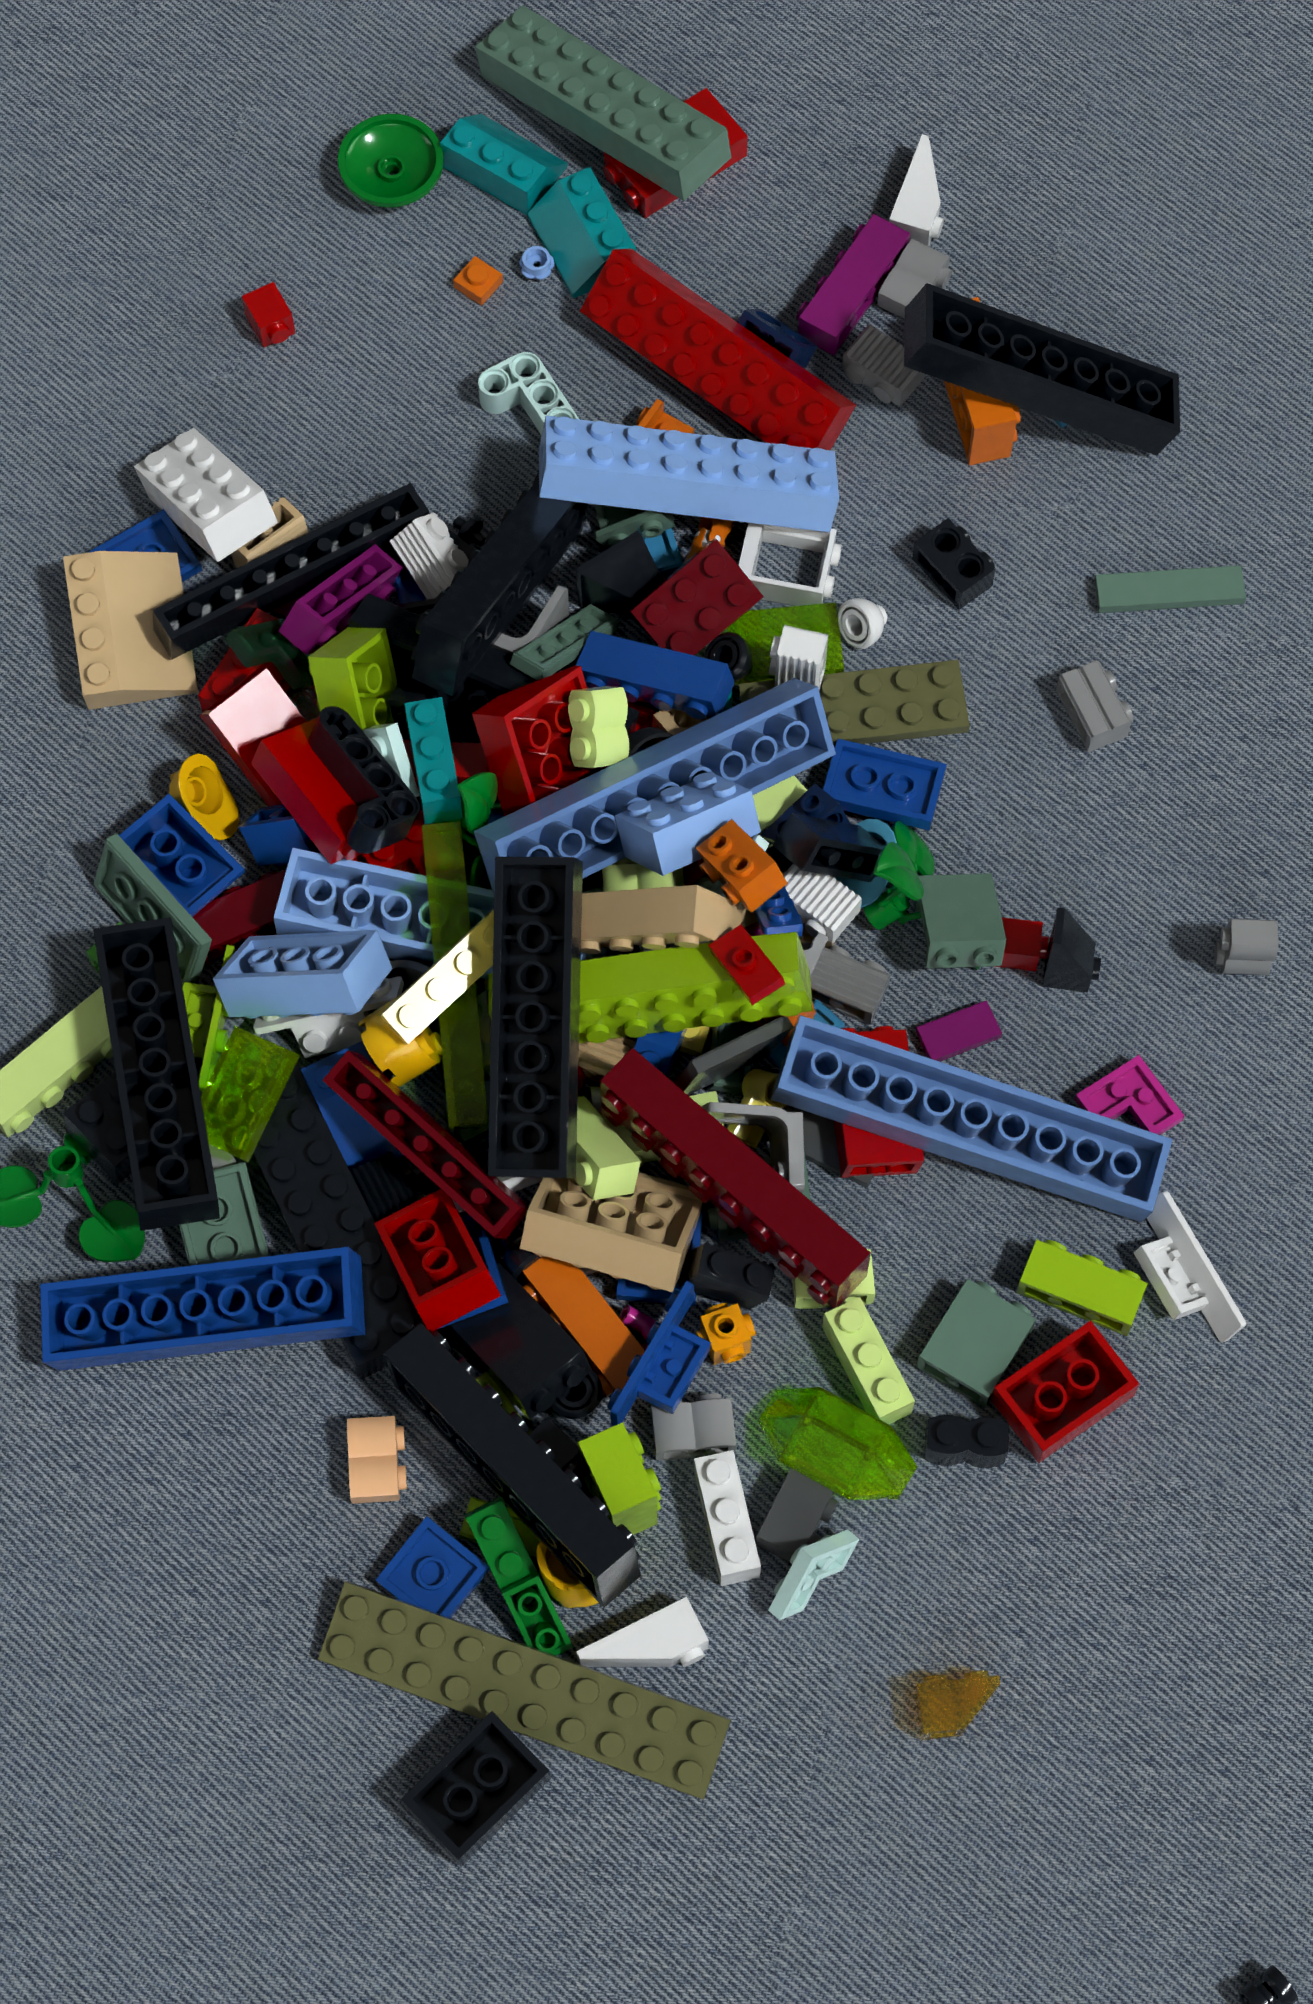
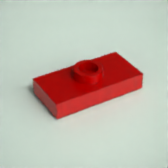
(746, 964)

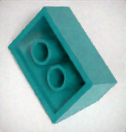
(500, 161)
(578, 229)

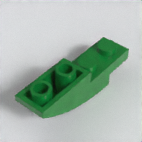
(518, 1578)

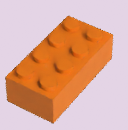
(983, 423)

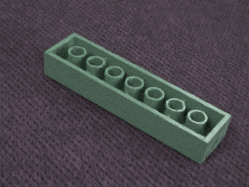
(603, 102)

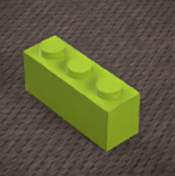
(1082, 1286)

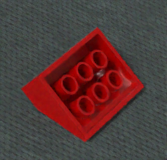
(529, 739)

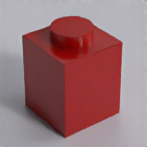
(268, 315)
(1023, 944)

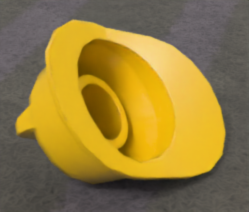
(205, 796)

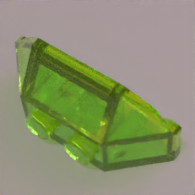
(836, 1444)

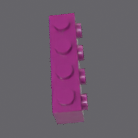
(852, 285)
(330, 605)

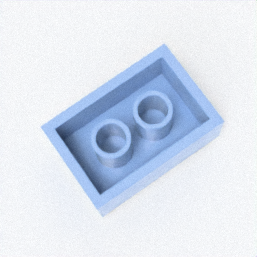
(669, 828)

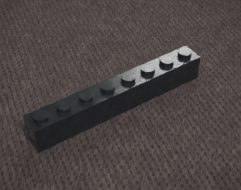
(283, 572)

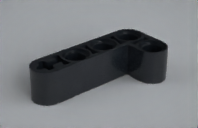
(382, 798)

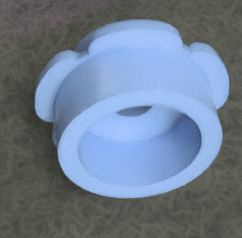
(533, 256)

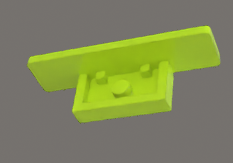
(206, 1023)

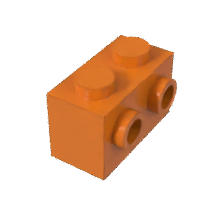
(740, 866)

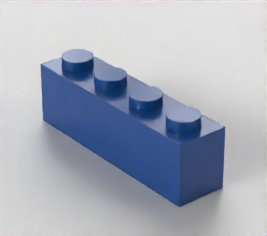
(657, 675)

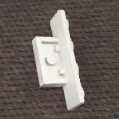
(330, 1031)
(1184, 1273)

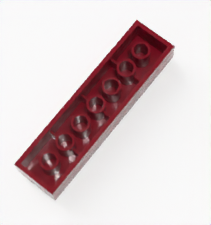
(733, 1180)

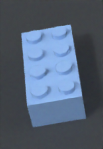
(303, 974)

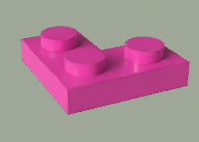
(1132, 1089)

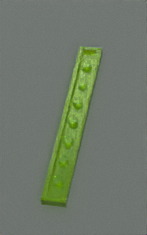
(460, 1020)

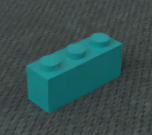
(433, 760)

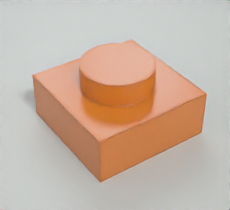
(478, 280)

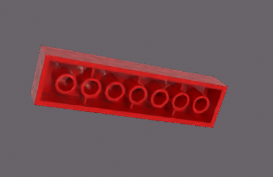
(714, 354)

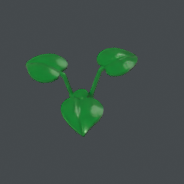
(478, 798)
(899, 866)
(106, 1236)

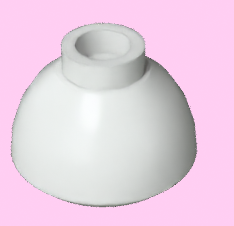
(861, 622)

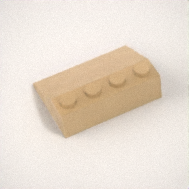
(113, 627)
(657, 918)
(625, 1236)

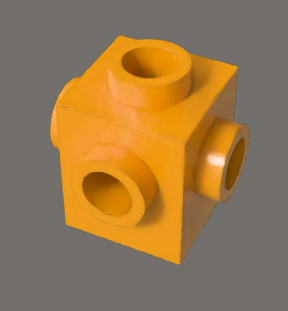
(726, 1346)

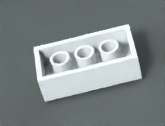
(206, 494)

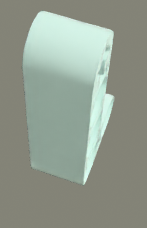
(523, 390)

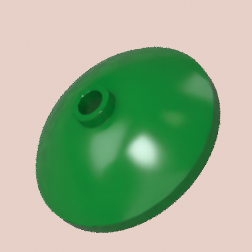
(387, 146)

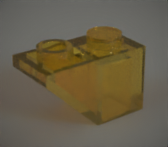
(951, 1706)

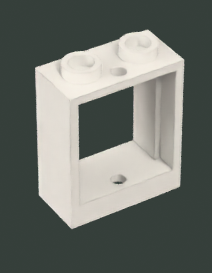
(810, 540)

